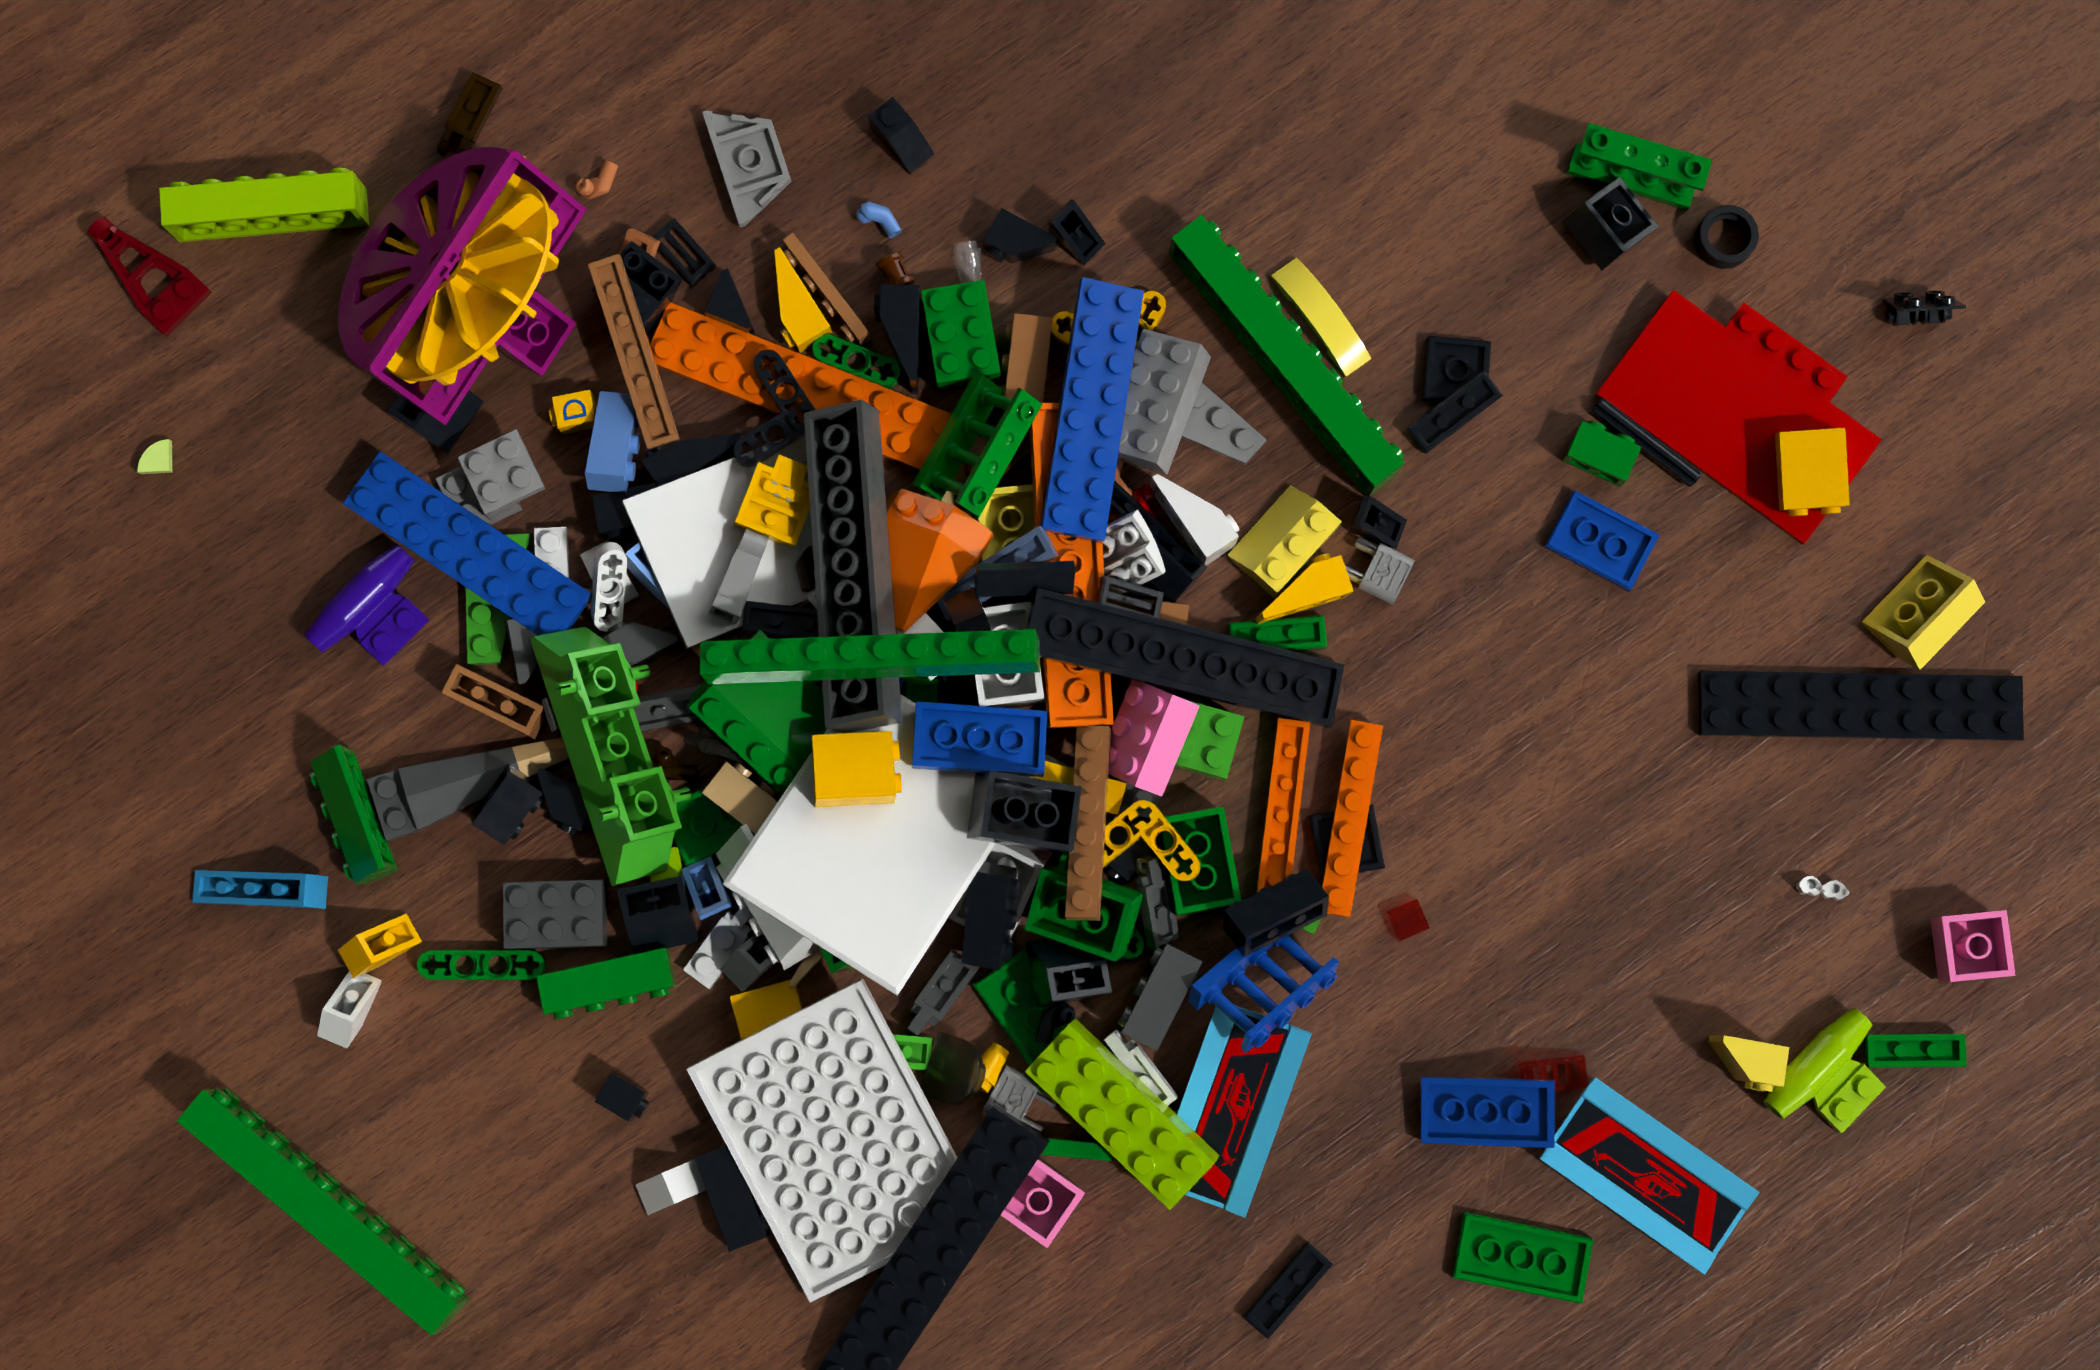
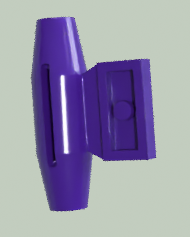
(371, 609)

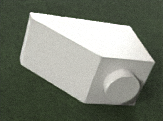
(348, 1009)

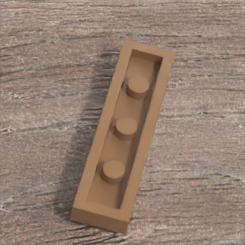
(833, 301)

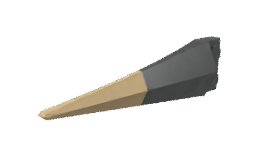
(432, 791)

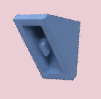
(706, 888)

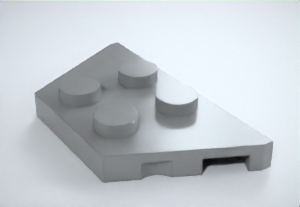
(749, 161)

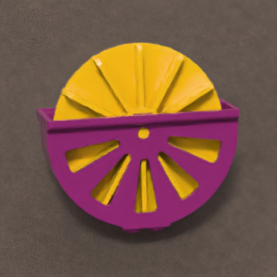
(457, 276)

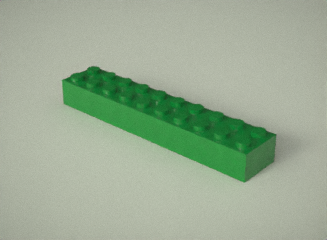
(1285, 355)
(324, 1209)

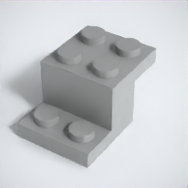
(493, 478)

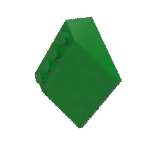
(764, 722)

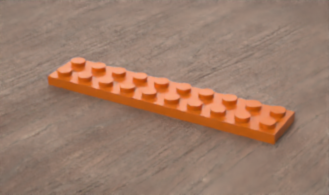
(724, 361)
(1071, 693)

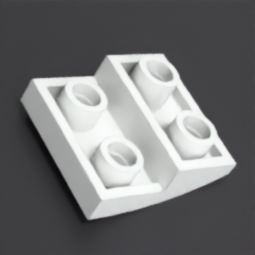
(1131, 551)

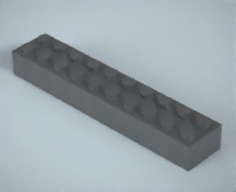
(851, 554)

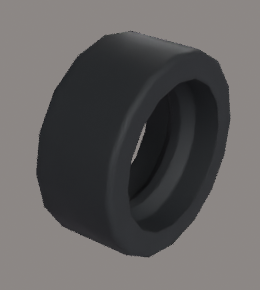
(1741, 218)

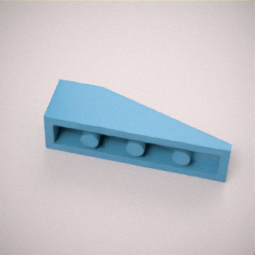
(260, 889)

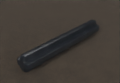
(1649, 444)

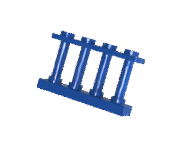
(1232, 971)

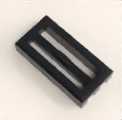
(700, 272)
(1104, 594)

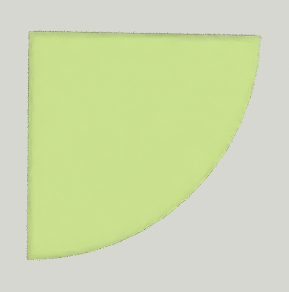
(156, 458)

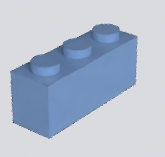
(613, 444)

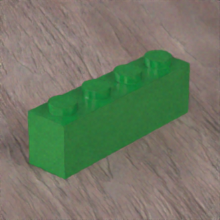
(605, 982)

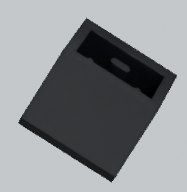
(651, 284)
(430, 429)
(658, 914)
(1066, 973)

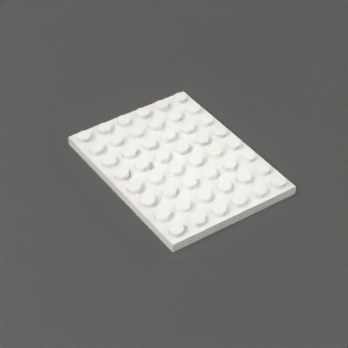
(828, 1135)

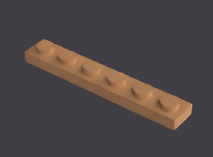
(633, 351)
(1086, 860)

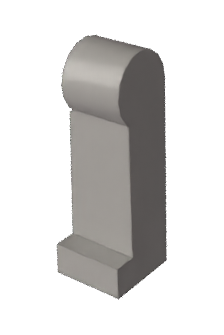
(739, 577)

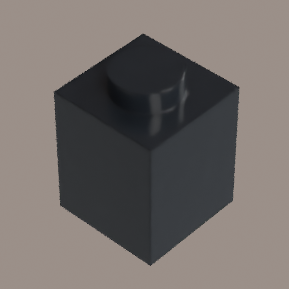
(623, 1097)

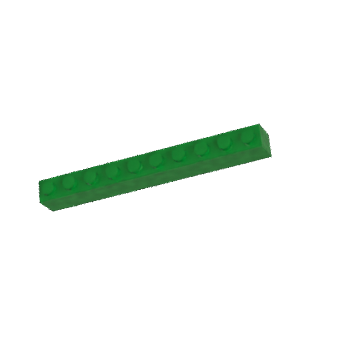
(870, 656)

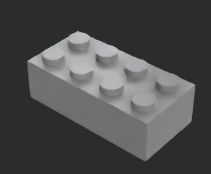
(1160, 398)

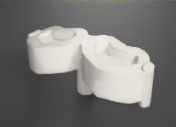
(1813, 887)

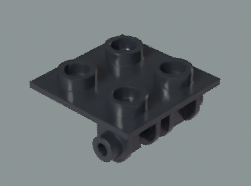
(1931, 308)

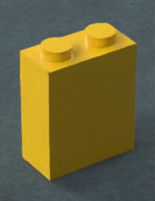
(1812, 471)
(855, 769)

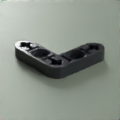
(785, 420)

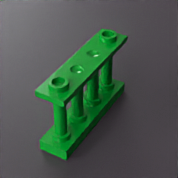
(1643, 165)
(961, 432)

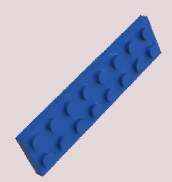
(1091, 410)
(466, 548)

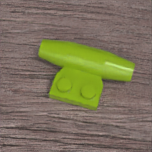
(1829, 1076)

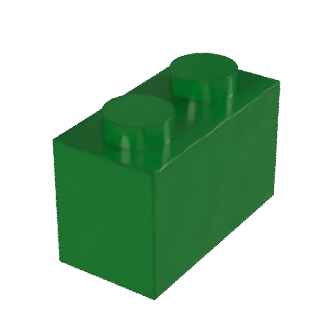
(1602, 453)

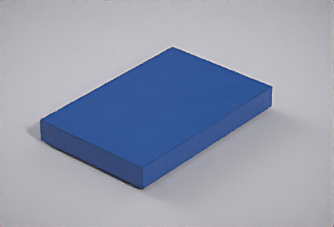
(1601, 541)

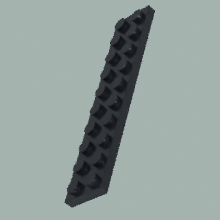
(1185, 658)
(1861, 705)
(938, 1245)

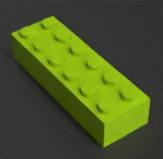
(264, 205)
(1122, 1114)

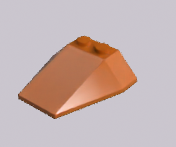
(929, 551)

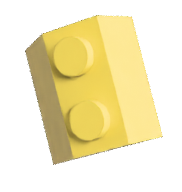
(1751, 1061)

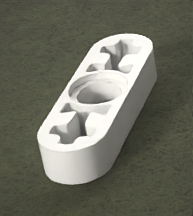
(601, 575)

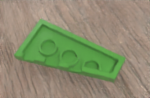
(486, 624)

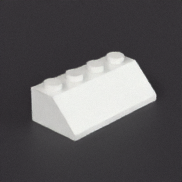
(783, 942)

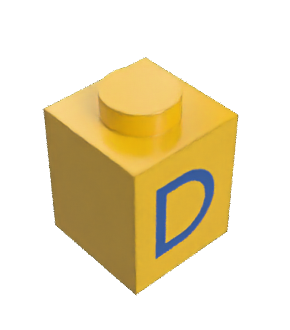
(573, 411)

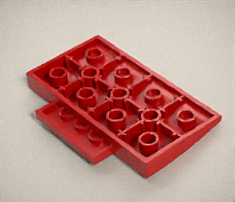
(1724, 396)

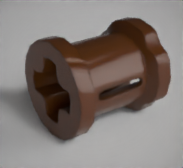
(895, 270)

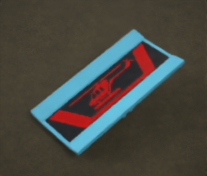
(1238, 1105)
(1649, 1175)

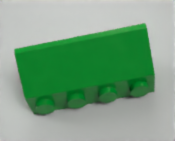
(352, 815)

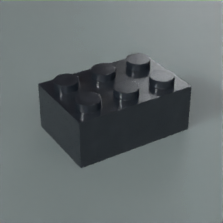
(1024, 812)

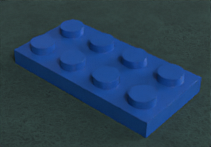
(979, 739)
(1488, 1111)

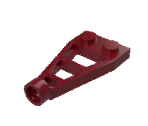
(171, 305)

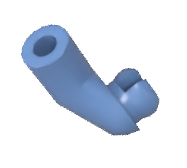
(874, 212)

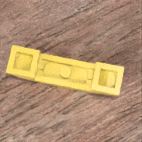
(1322, 315)

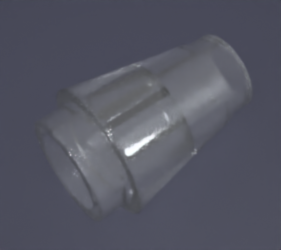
(967, 261)

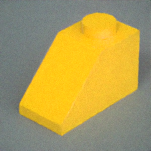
(379, 945)

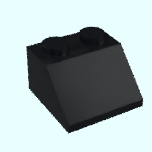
(1610, 223)

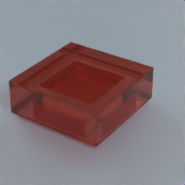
(1408, 919)

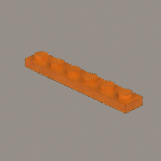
(1283, 802)
(1351, 816)

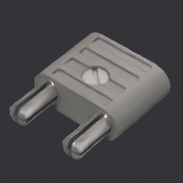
(1385, 572)
(1014, 1095)

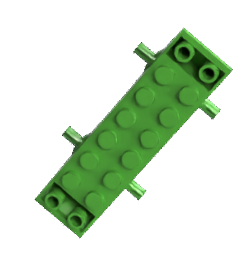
(622, 792)

